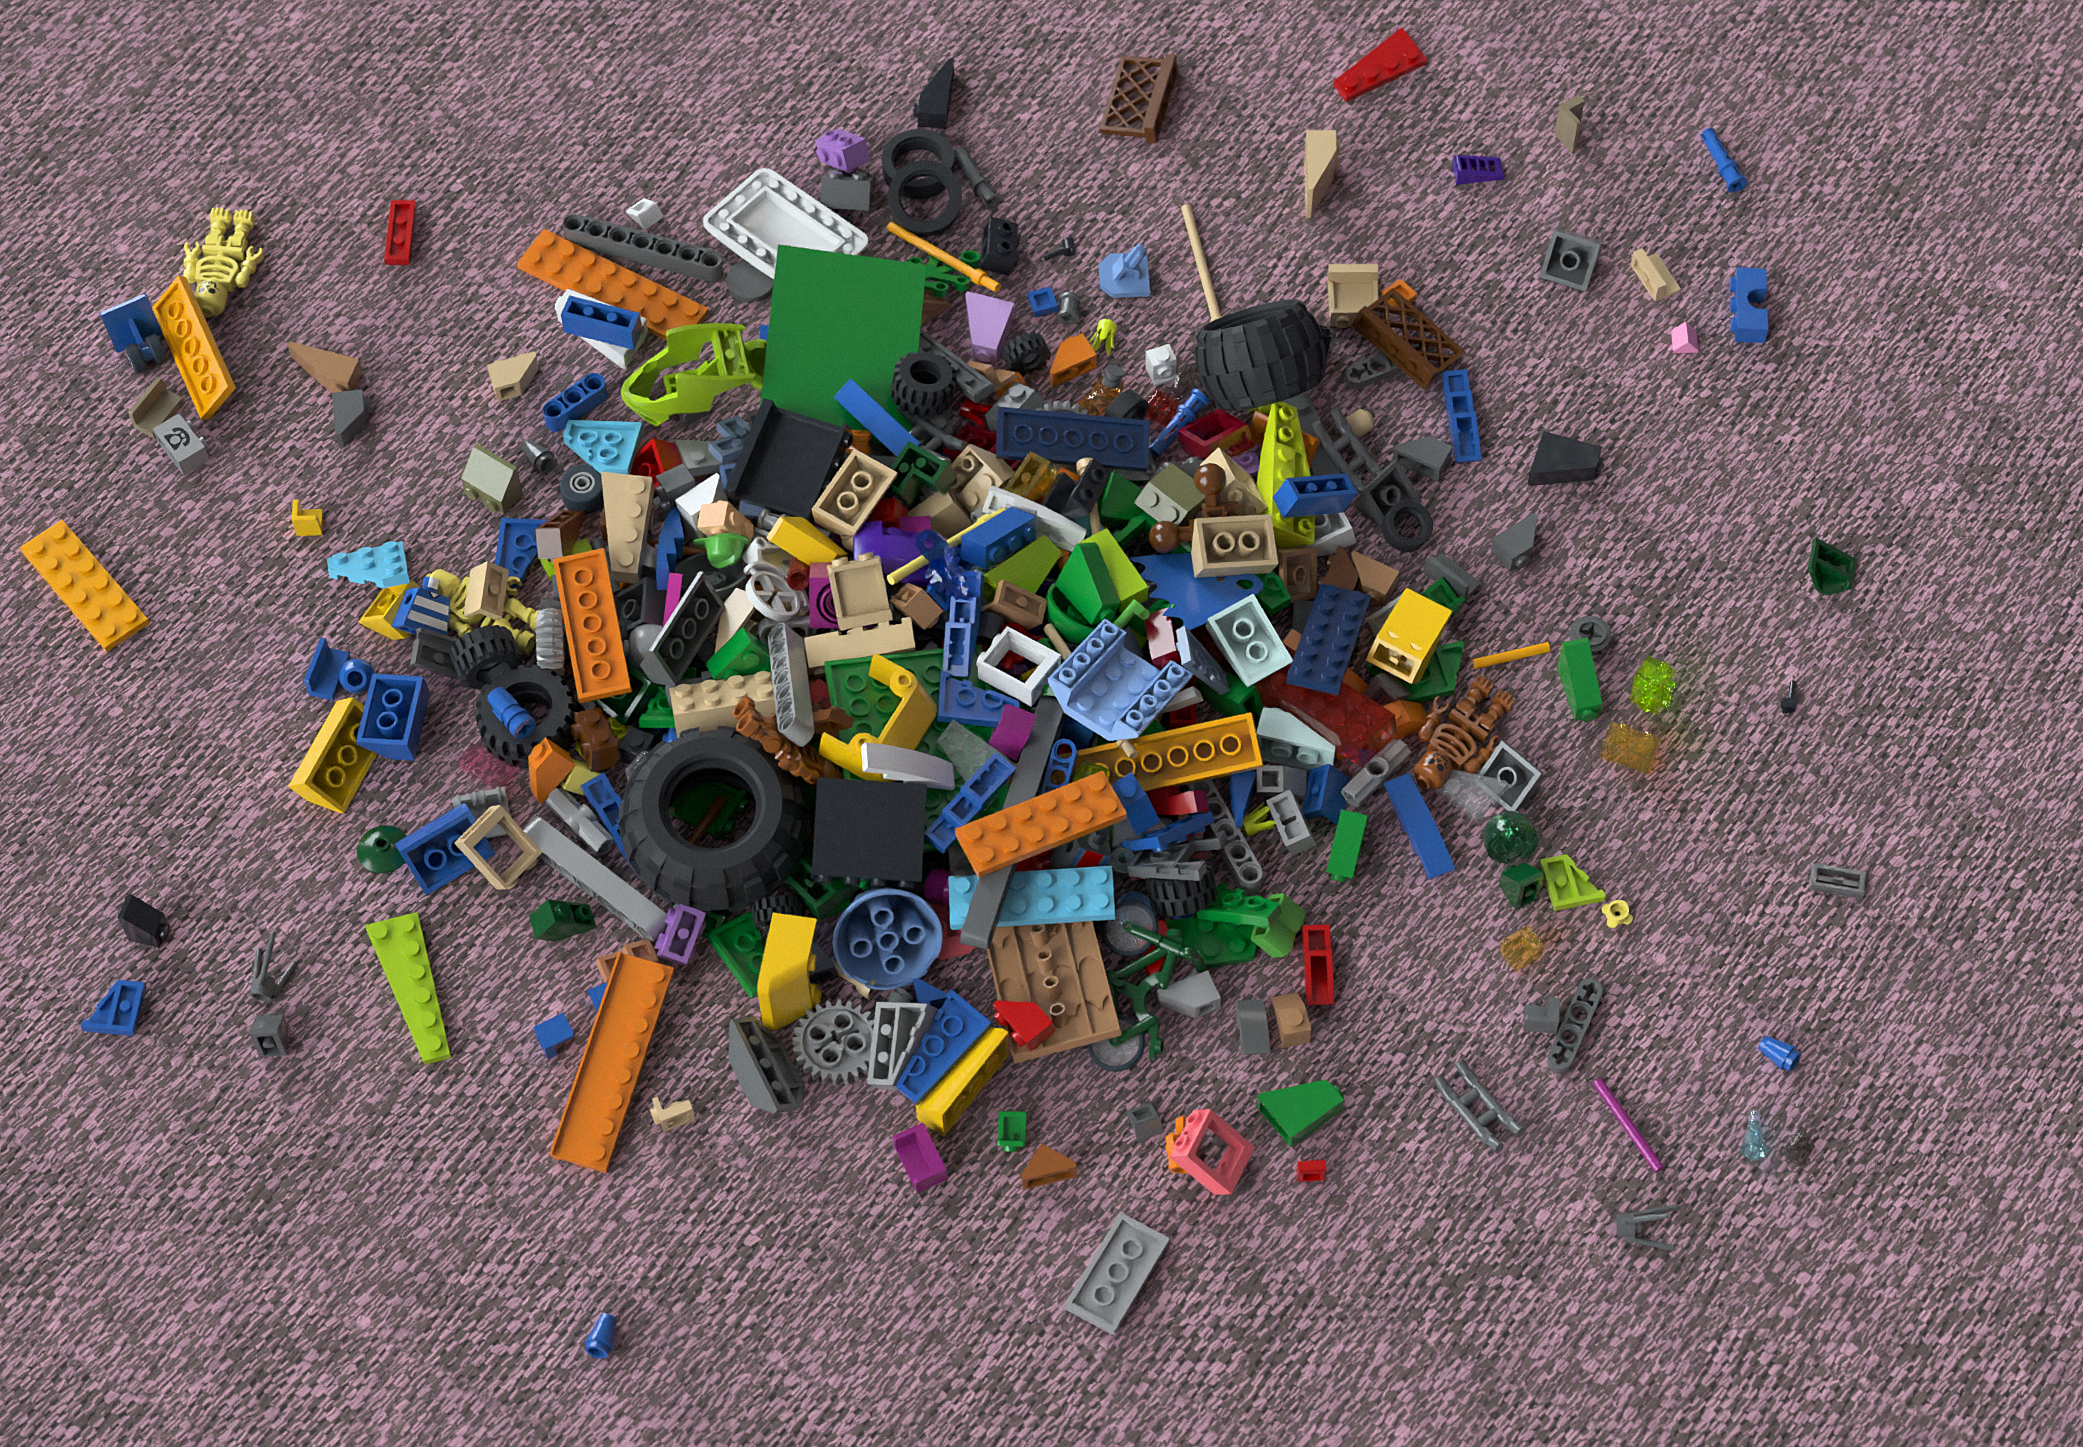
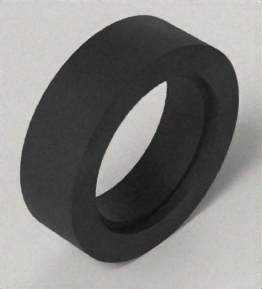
(917, 140)
(934, 170)

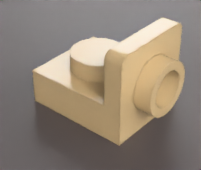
(673, 1116)

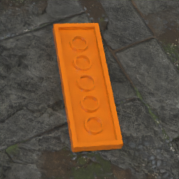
(592, 625)
(1040, 824)

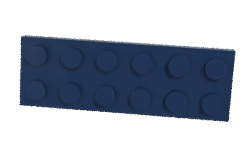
(1071, 437)
(1329, 639)

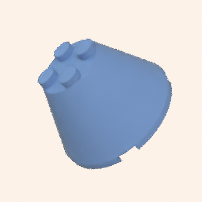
(887, 938)

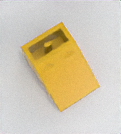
(1409, 636)

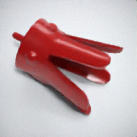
(974, 411)

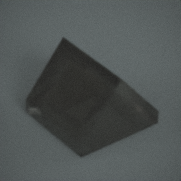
(1798, 1147)

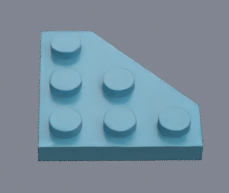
(605, 444)
(381, 564)

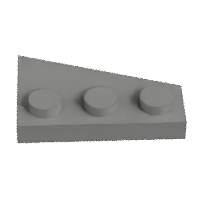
(697, 458)

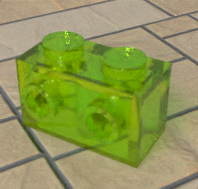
(1653, 685)

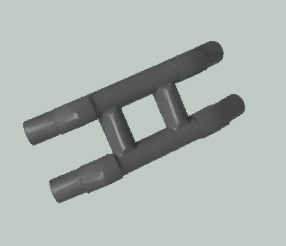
(921, 425)
(1349, 437)
(1477, 1091)

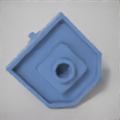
(1125, 274)

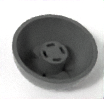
(722, 580)

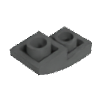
(1253, 1027)

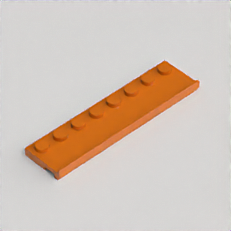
(612, 1062)

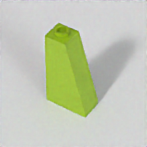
(1023, 568)

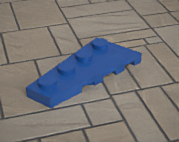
(948, 1040)

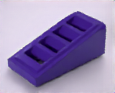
(1474, 176)

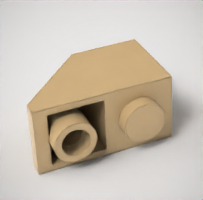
(512, 375)

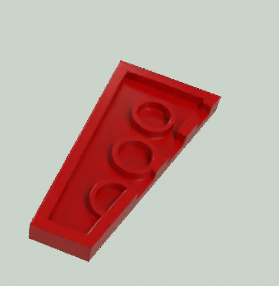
(1385, 63)

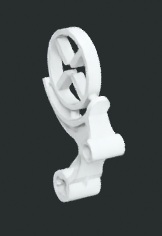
(770, 566)

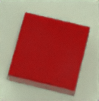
(1311, 1170)

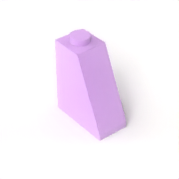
(988, 325)

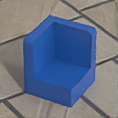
(552, 1033)

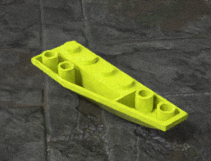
(1282, 458)

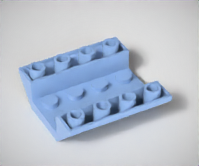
(1113, 687)

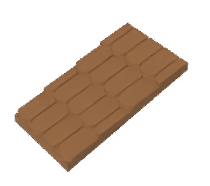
(1061, 973)

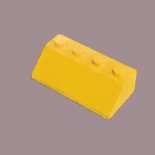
(335, 761)
(964, 1082)

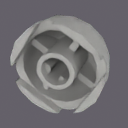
(640, 643)

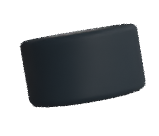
(582, 489)

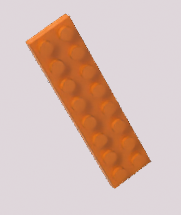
(594, 276)

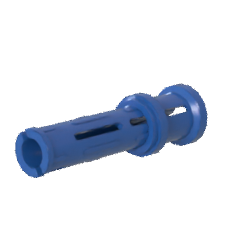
(1727, 167)
(1184, 411)

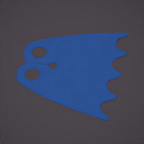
(1194, 597)

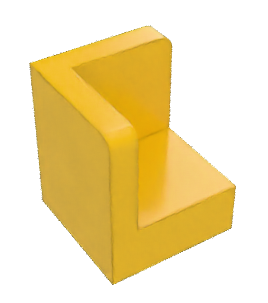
(307, 521)

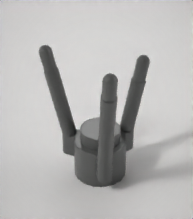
(263, 985)
(1630, 1224)

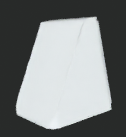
(645, 213)

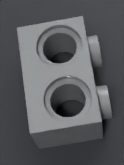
(1291, 822)

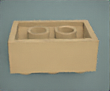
(852, 494)
(1233, 546)

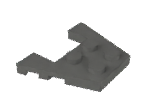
(1174, 861)

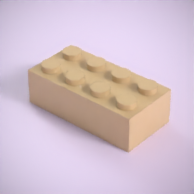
(713, 701)

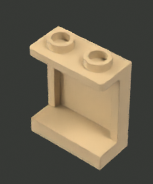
(1350, 290)
(859, 591)

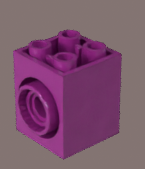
(821, 598)

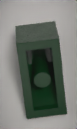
(1521, 884)

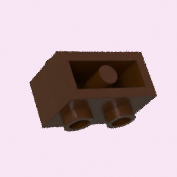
(595, 739)

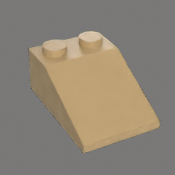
(1320, 162)
(738, 614)

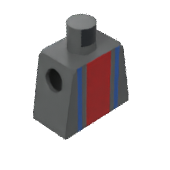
(1086, 851)

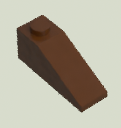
(558, 534)

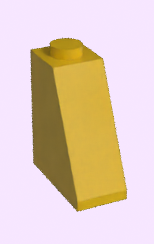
(804, 541)

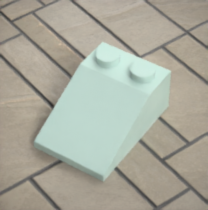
(1248, 640)
(1290, 742)

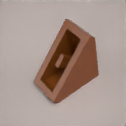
(1047, 1167)

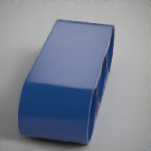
(564, 405)
(1058, 764)

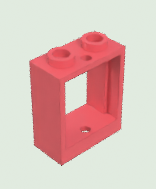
(1232, 1163)

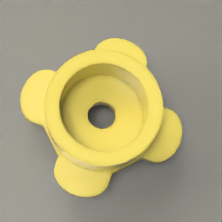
(1617, 906)

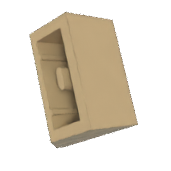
(976, 473)

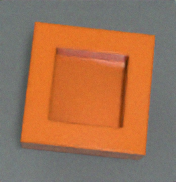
(1401, 287)

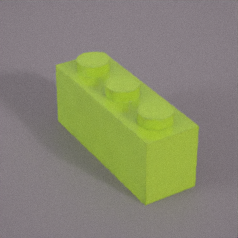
(1124, 576)

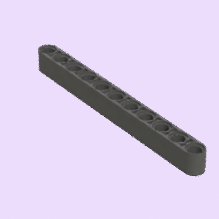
(1025, 785)

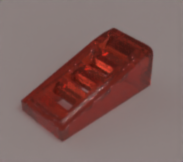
(1165, 401)

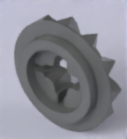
(1601, 631)

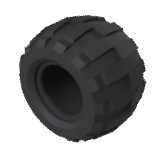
(1260, 355)

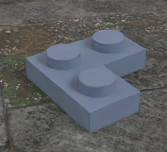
(735, 434)

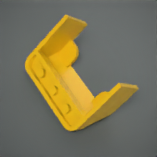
(903, 729)
(785, 970)

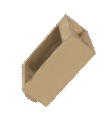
(1239, 485)
(480, 828)

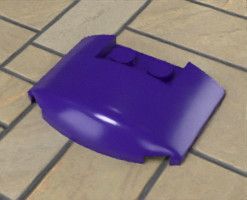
(893, 547)

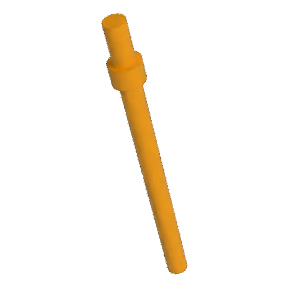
(977, 275)

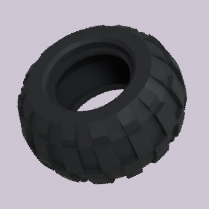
(718, 876)

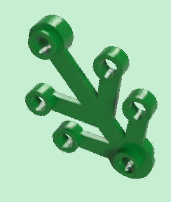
(941, 273)

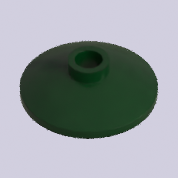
(380, 859)

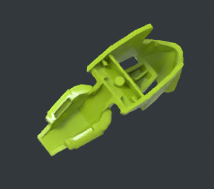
(695, 388)

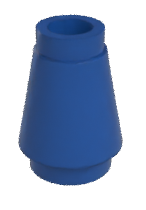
(1781, 1053)
(601, 1338)

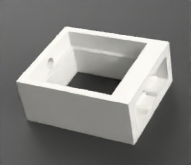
(1012, 640)

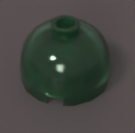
(1509, 837)

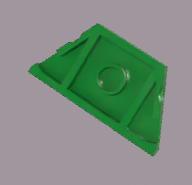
(1438, 677)
(1218, 941)

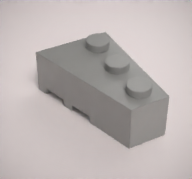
(896, 1039)

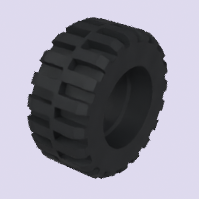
(527, 686)

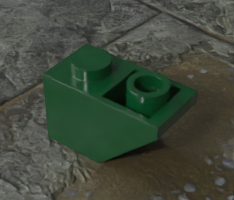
(561, 920)

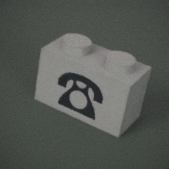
(181, 443)

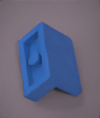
(323, 672)
(1324, 793)

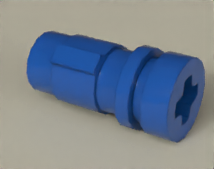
(508, 710)

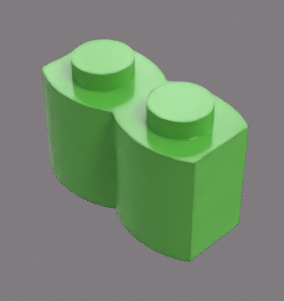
(1280, 936)

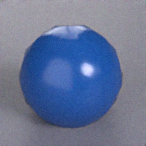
(357, 673)

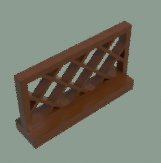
(1158, 104)
(1398, 347)

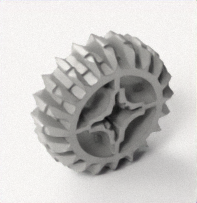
(551, 640)

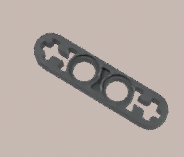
(1372, 376)
(1575, 1026)

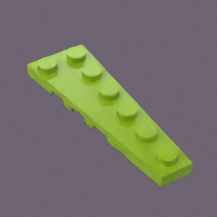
(408, 970)

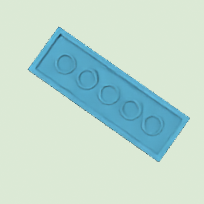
(1043, 897)

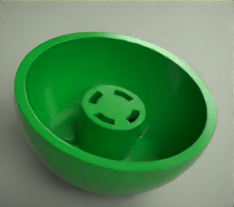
(1066, 618)

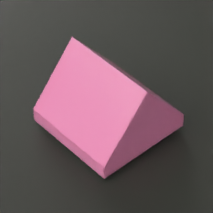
(1684, 339)

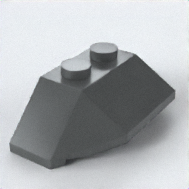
(763, 1067)

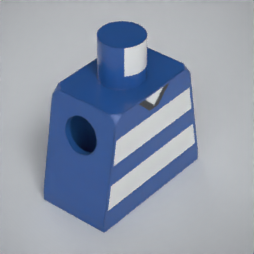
(423, 609)

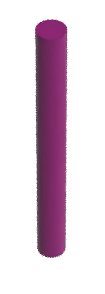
(1628, 1125)

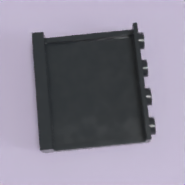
(788, 461)
(868, 832)

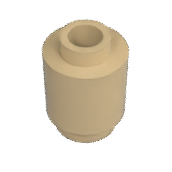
(1361, 423)

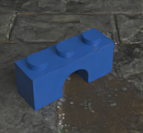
(1748, 322)

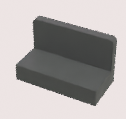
(1457, 578)

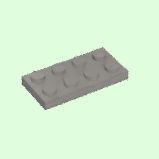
(1117, 1273)

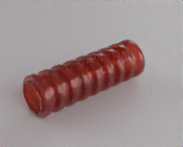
(797, 574)

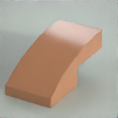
(641, 949)

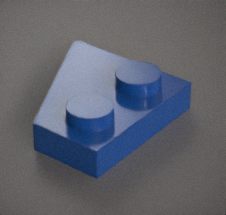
(119, 1010)

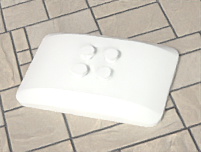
(774, 212)

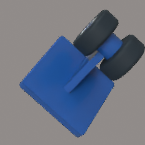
(132, 325)

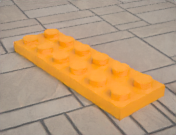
(193, 348)
(84, 585)

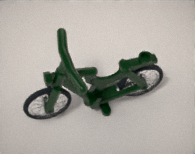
(1128, 936)

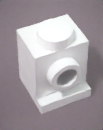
(1161, 365)

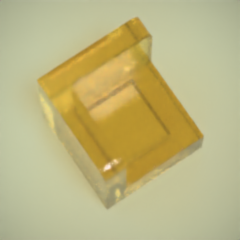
(1521, 948)

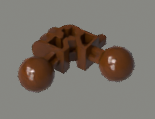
(1210, 481)

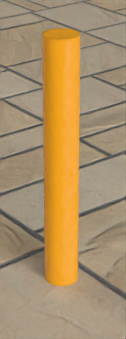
(1511, 655)

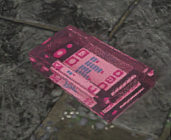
(484, 766)

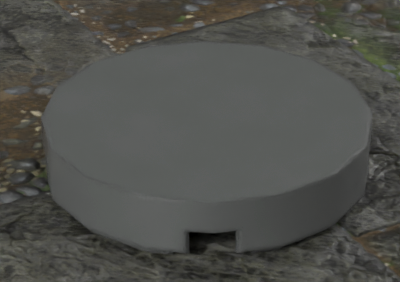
(748, 283)

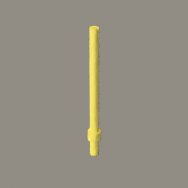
(922, 561)

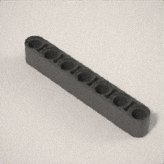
(643, 247)

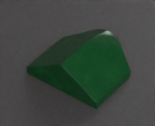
(1830, 568)

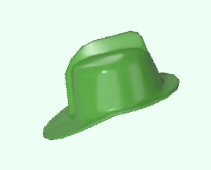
(723, 549)

